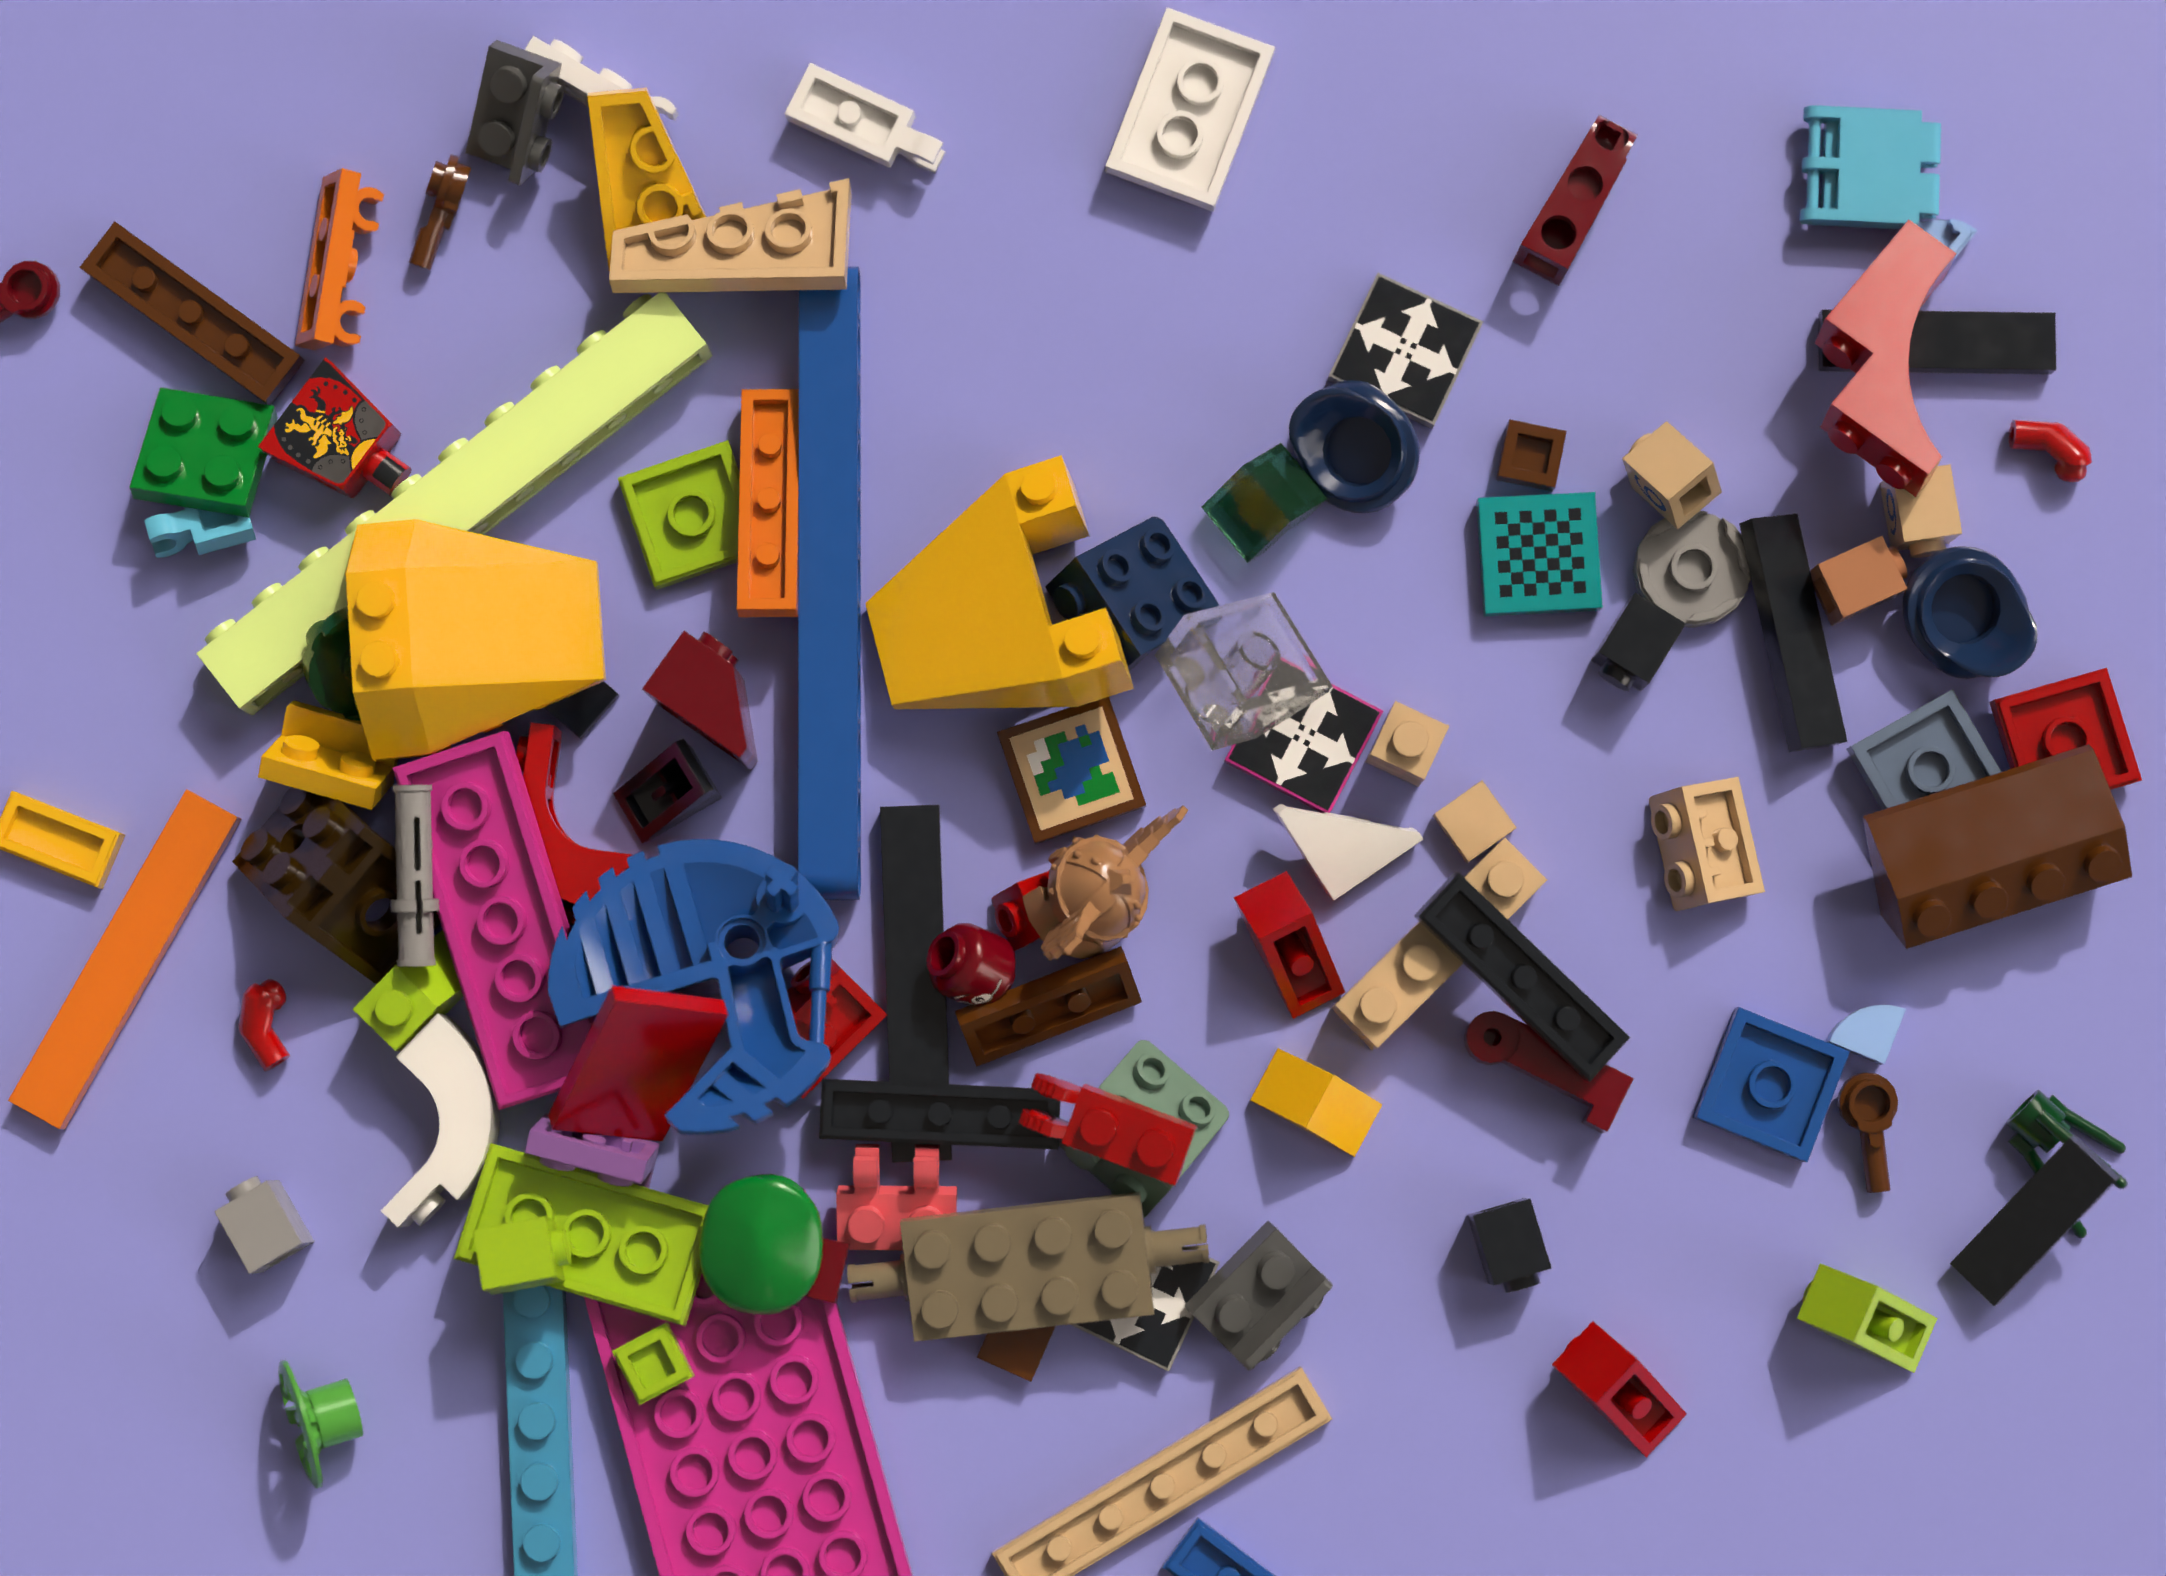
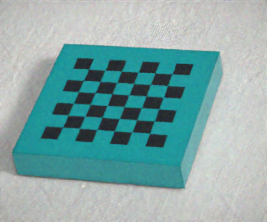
(1539, 554)

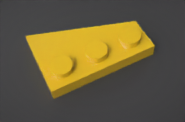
(636, 163)

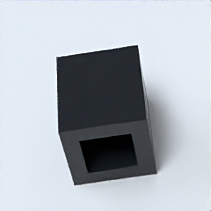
(1636, 644)
(1510, 1244)

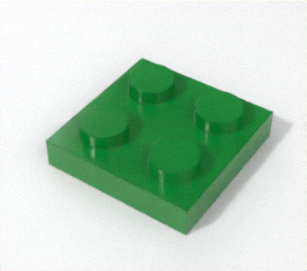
(203, 452)

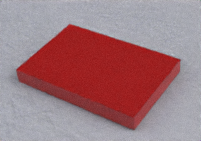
(637, 1063)

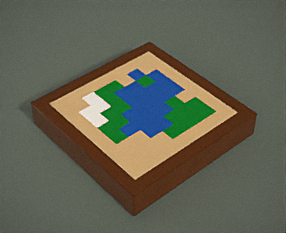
(1071, 769)

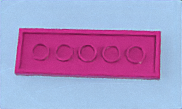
(498, 913)

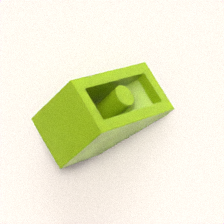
(411, 997)
(1866, 1317)

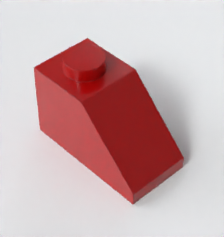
(1290, 944)
(1619, 1388)

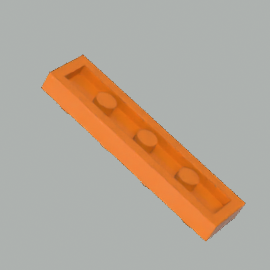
(768, 504)

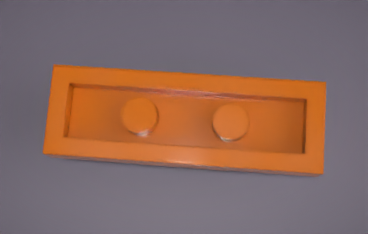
(334, 261)

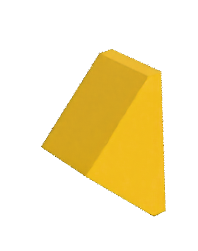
(1316, 1101)

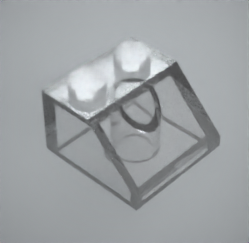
(1241, 669)

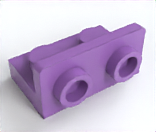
(613, 1158)

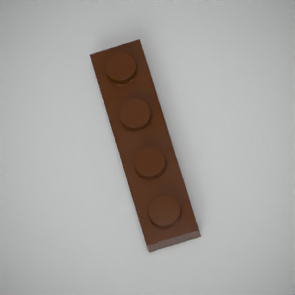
(192, 313)

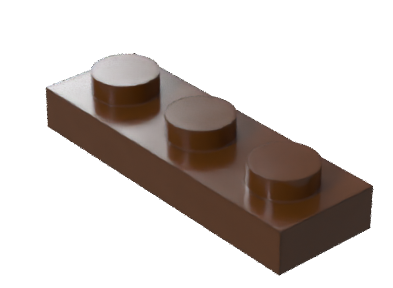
(1049, 1006)

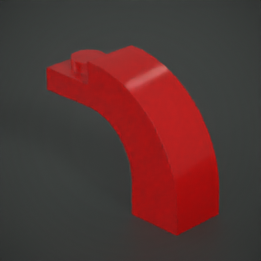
(573, 865)

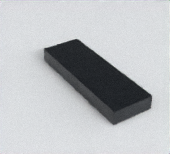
(2034, 1220)

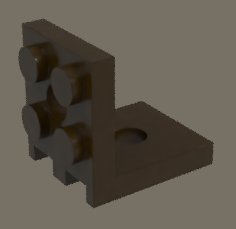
(324, 874)

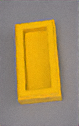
(58, 839)

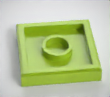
(686, 513)

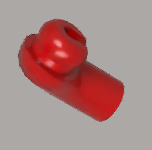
(2058, 441)
(256, 1022)

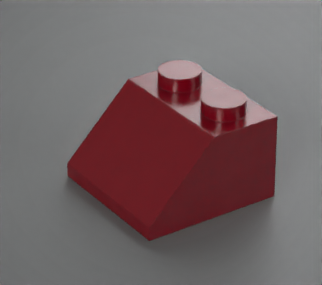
(706, 694)

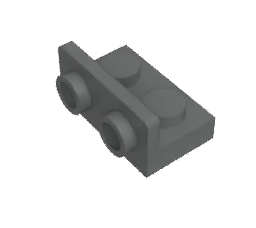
(514, 110)
(1259, 1296)

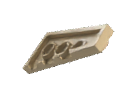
(758, 248)

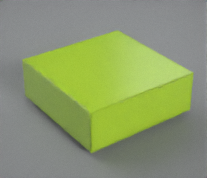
(653, 1363)

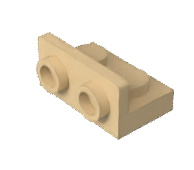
(1705, 843)

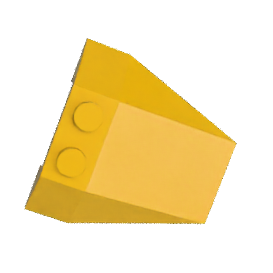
(463, 633)

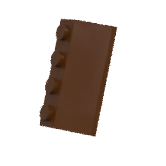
(1996, 847)

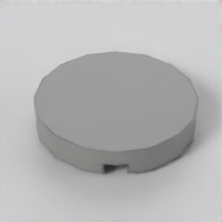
(1693, 570)

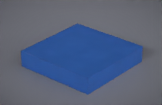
(1771, 1084)

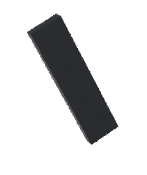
(1976, 343)
(1793, 632)
(1522, 976)
(932, 1113)

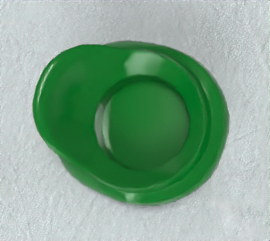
(761, 1244)

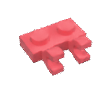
(872, 1213)

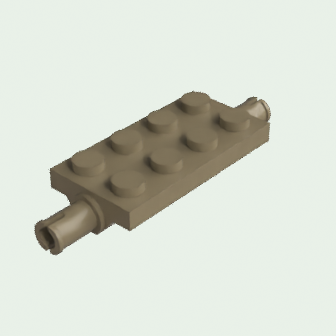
(1027, 1266)

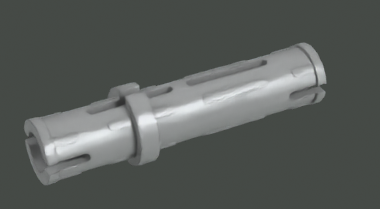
(414, 876)

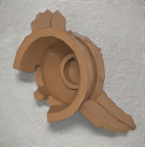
(1095, 891)

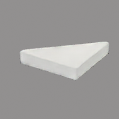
(1343, 847)

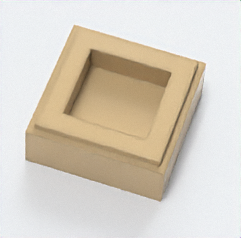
(1474, 821)

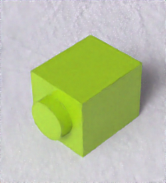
(521, 1255)

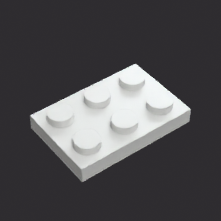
(1190, 109)

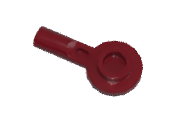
(28, 291)

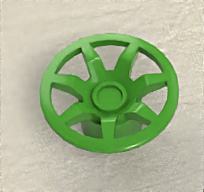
(325, 1415)

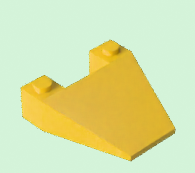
(971, 614)

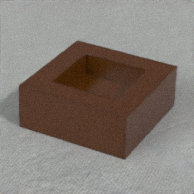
(1531, 455)

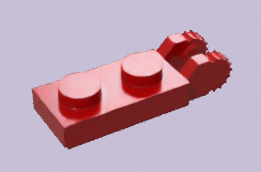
(1114, 1129)

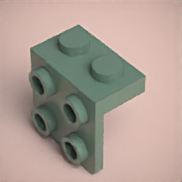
(1160, 1084)

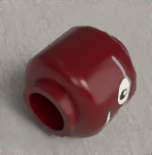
(971, 964)

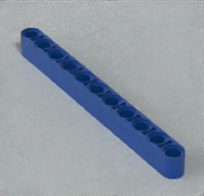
(830, 590)

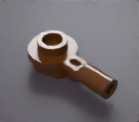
(447, 186)
(1869, 1105)

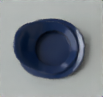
(1355, 445)
(1969, 614)

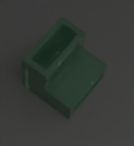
(1263, 502)

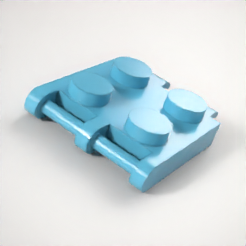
(1870, 167)

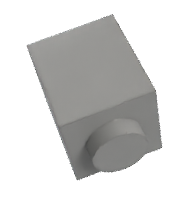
(262, 1224)

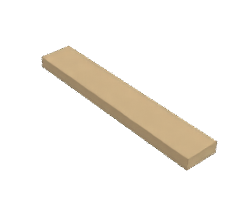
(1167, 1481)

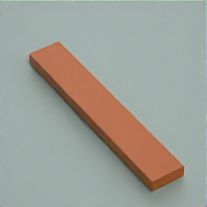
(124, 960)

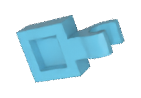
(207, 529)

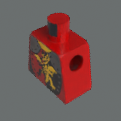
(336, 436)

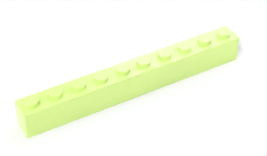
(472, 485)

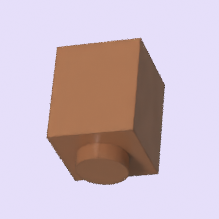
(1859, 579)

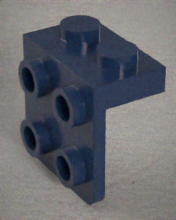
(1141, 583)

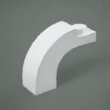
(468, 1119)

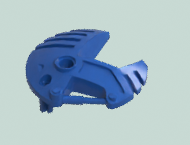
(670, 929)

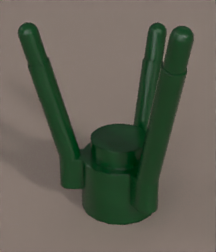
(2044, 1124)

